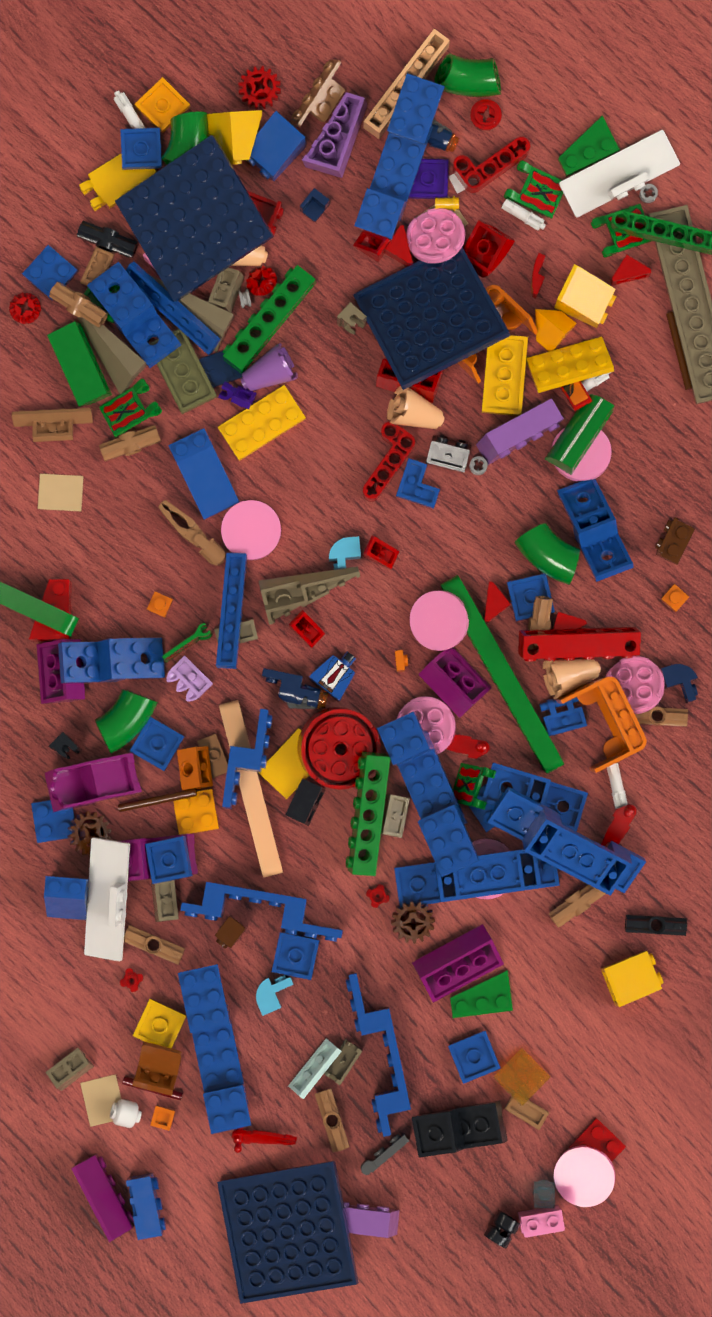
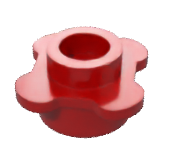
(372, 895)
(133, 986)

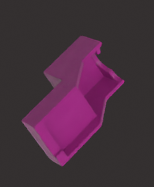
(92, 782)
(138, 858)

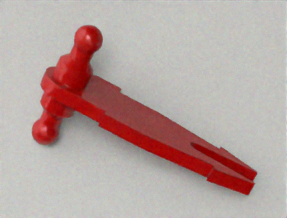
(467, 745)
(620, 824)
(242, 1136)

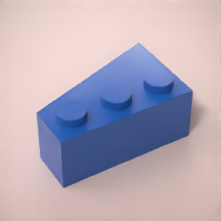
(146, 1206)

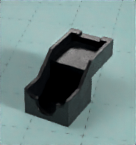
(459, 1129)

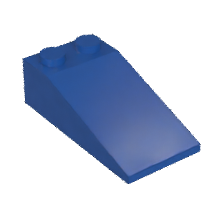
(203, 473)

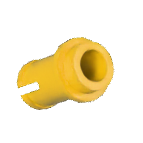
(447, 203)

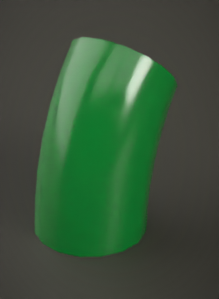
(469, 76)
(186, 132)
(549, 553)
(125, 719)

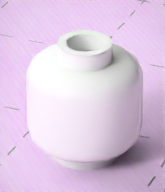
(125, 1113)

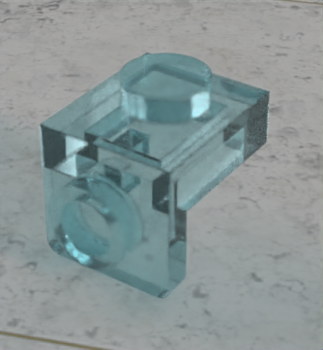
(544, 1194)

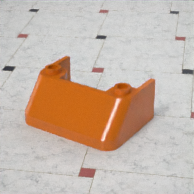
(511, 314)
(619, 716)

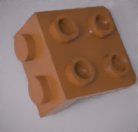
(157, 1068)

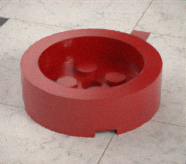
(323, 734)

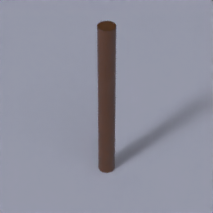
(679, 352)
(157, 800)

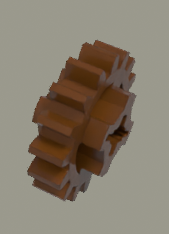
(81, 829)
(405, 921)

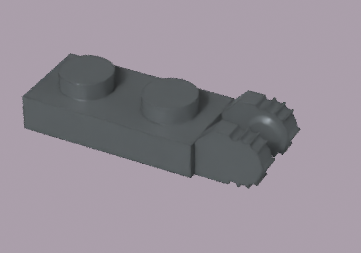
(383, 1155)

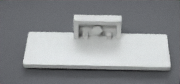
(619, 174)
(107, 899)

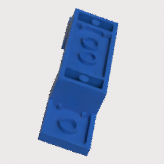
(400, 157)
(431, 792)
(562, 847)
(490, 876)
(293, 914)
(372, 1022)
(215, 1049)

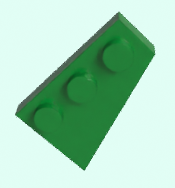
(589, 148)
(484, 998)

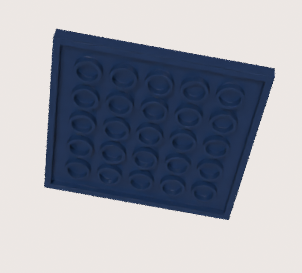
(194, 218)
(431, 317)
(287, 1232)

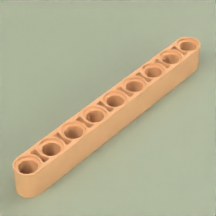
(252, 793)

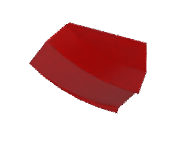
(487, 248)

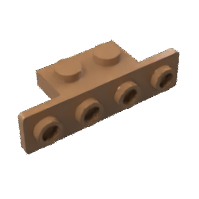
(322, 97)
(52, 424)

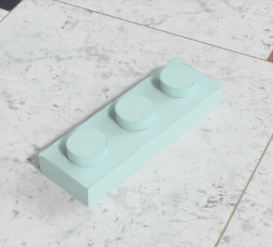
(314, 1068)

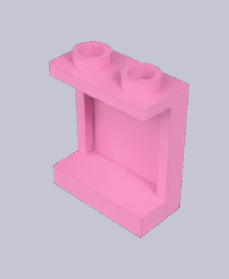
(541, 1221)

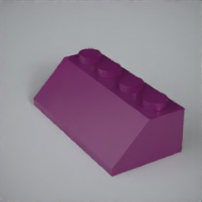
(458, 963)
(102, 1196)

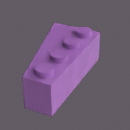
(335, 143)
(519, 431)
(371, 1220)

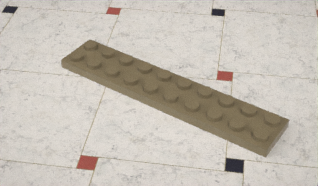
(689, 303)

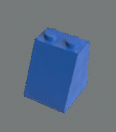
(276, 147)
(66, 897)

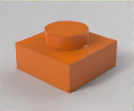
(674, 598)
(159, 604)
(401, 661)
(162, 1118)

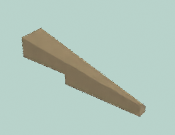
(213, 317)
(117, 358)
(290, 592)

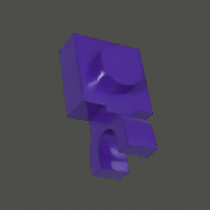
(240, 395)

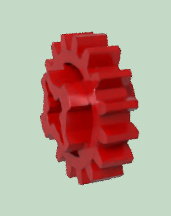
(266, 92)

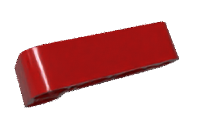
(494, 162)
(385, 464)

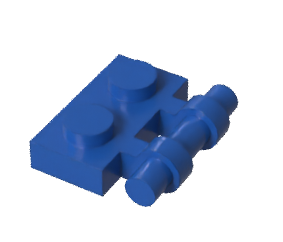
(563, 721)

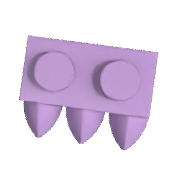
(190, 678)

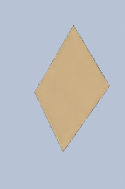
(60, 492)
(99, 1098)

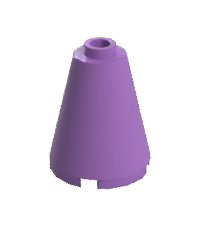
(269, 370)

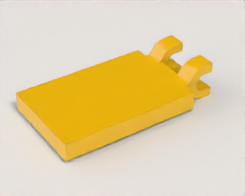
(112, 182)
(284, 767)

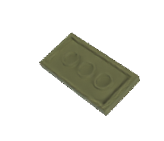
(185, 376)

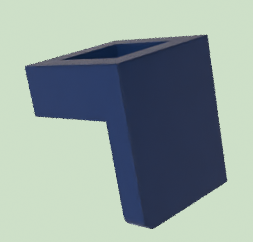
(314, 205)

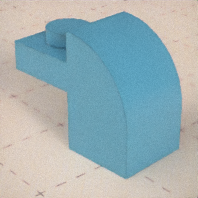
(343, 550)
(266, 996)

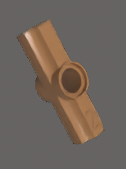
(78, 304)
(129, 443)
(540, 616)
(671, 717)
(575, 905)
(141, 940)
(336, 1134)

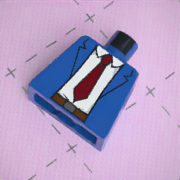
(335, 675)

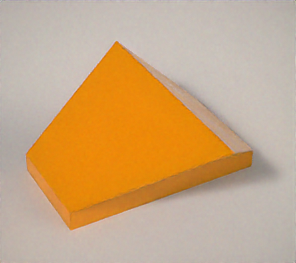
(552, 327)

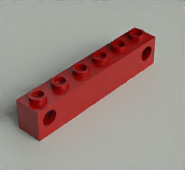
(579, 643)

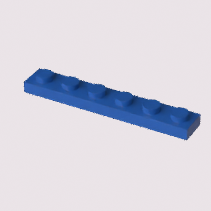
(174, 311)
(231, 610)

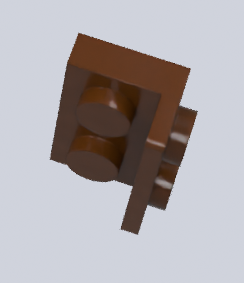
(675, 541)

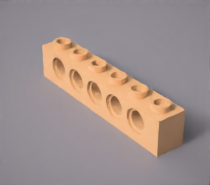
(420, 66)

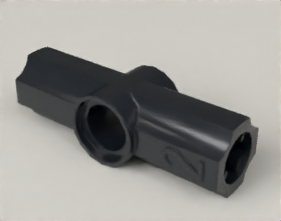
(107, 239)
(669, 925)

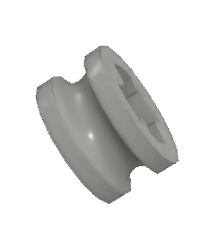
(650, 199)
(244, 298)
(472, 464)

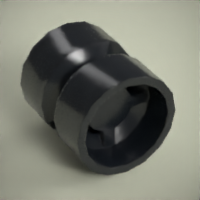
(505, 1222)

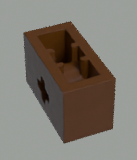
(230, 933)

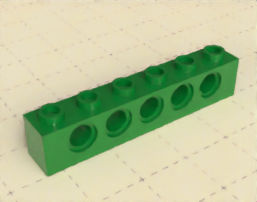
(295, 276)
(368, 863)

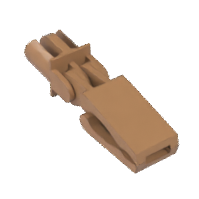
(209, 549)

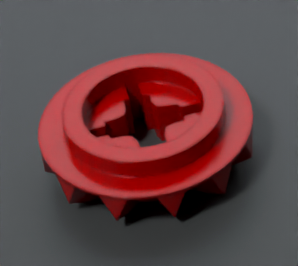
(494, 111)
(266, 285)
(28, 316)

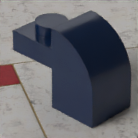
(681, 675)

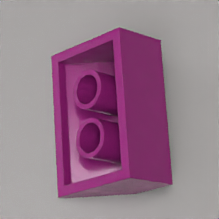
(49, 675)
(454, 681)

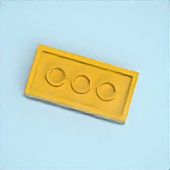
(570, 364)
(505, 376)
(261, 423)

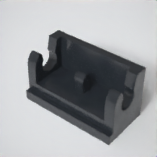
(62, 743)
(305, 802)

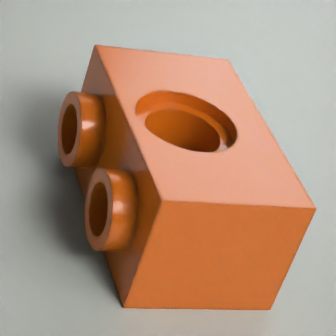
(194, 768)

